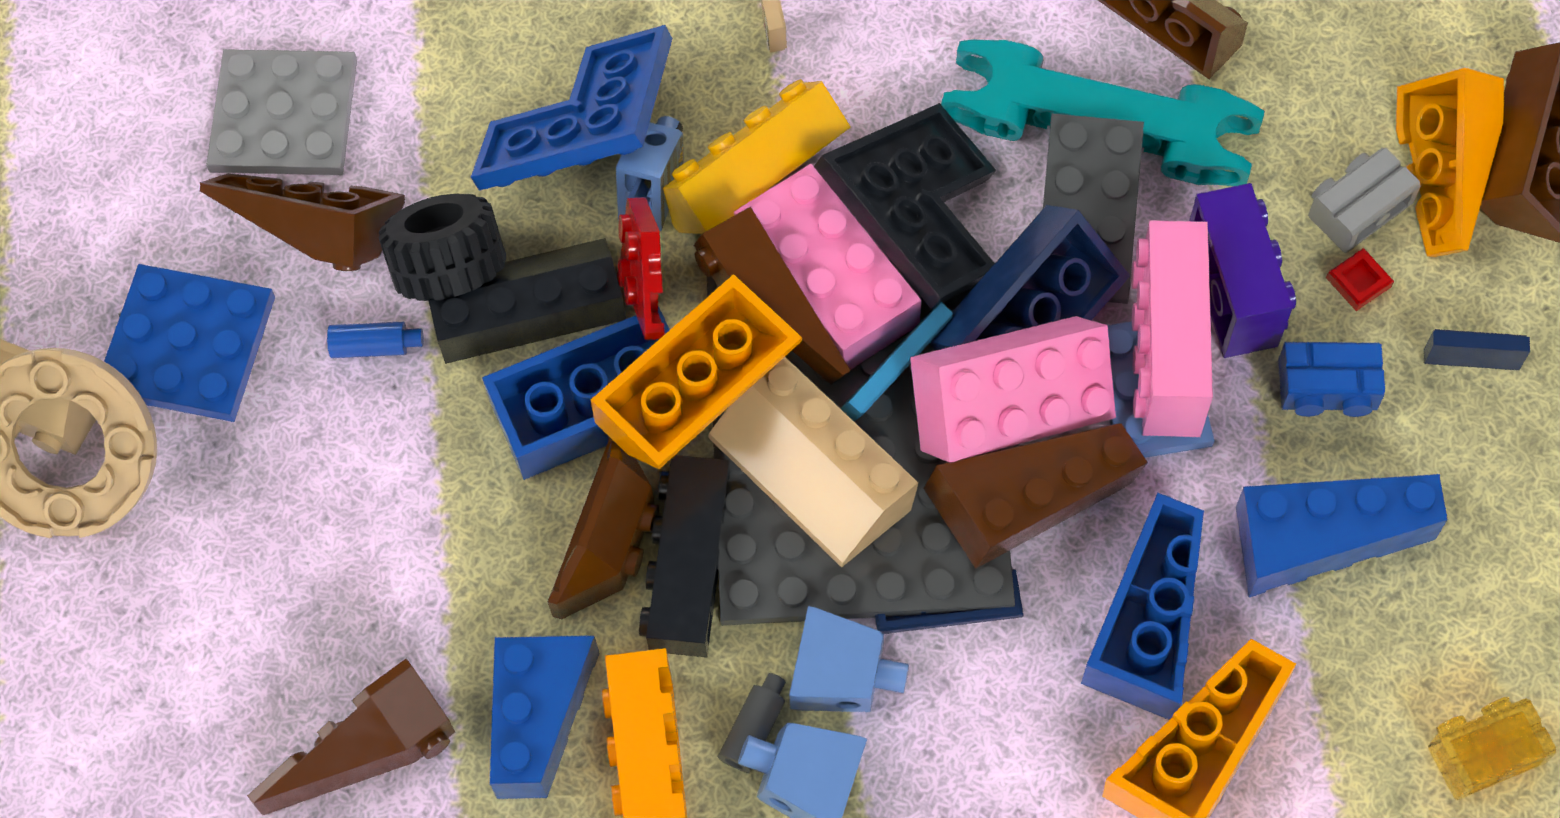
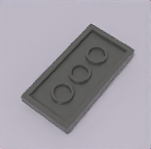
(1097, 171)

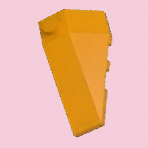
(1452, 140)

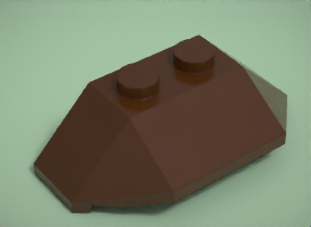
(606, 535)

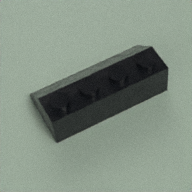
(531, 302)

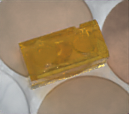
(1491, 747)

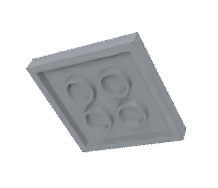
(282, 112)

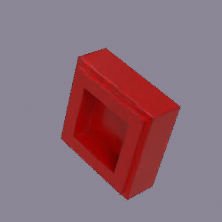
(1359, 279)

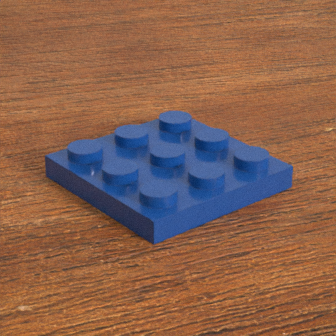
(189, 340)

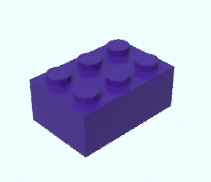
(1245, 279)

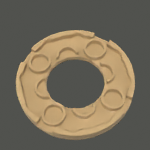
(128, 444)

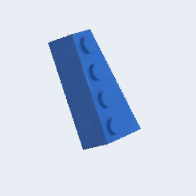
(1331, 525)

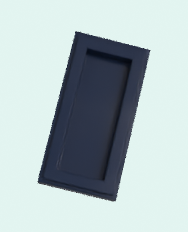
(1476, 349)

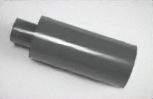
(754, 719)

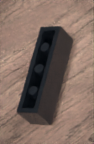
(687, 556)

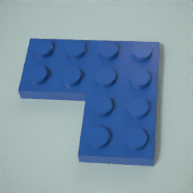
(601, 119)

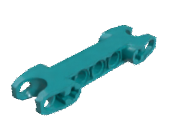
(1177, 129)

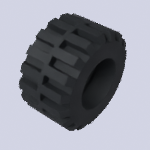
(442, 246)

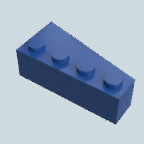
(1147, 628)

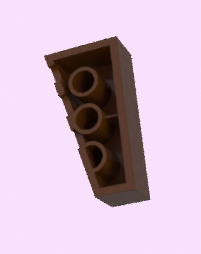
(1027, 489)

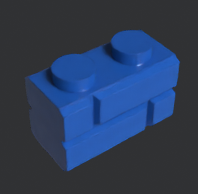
(1331, 377)

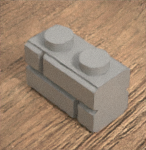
(1363, 198)

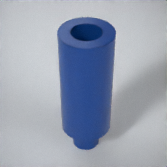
(372, 339)

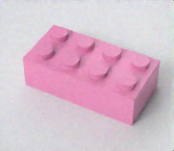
(837, 266)
(1172, 329)
(1013, 388)

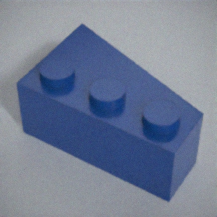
(533, 709)

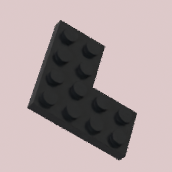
(898, 192)

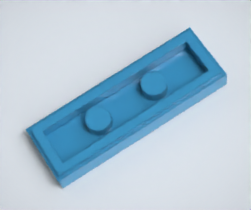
(897, 362)

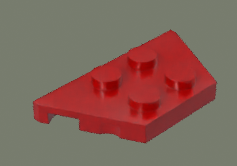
(641, 265)

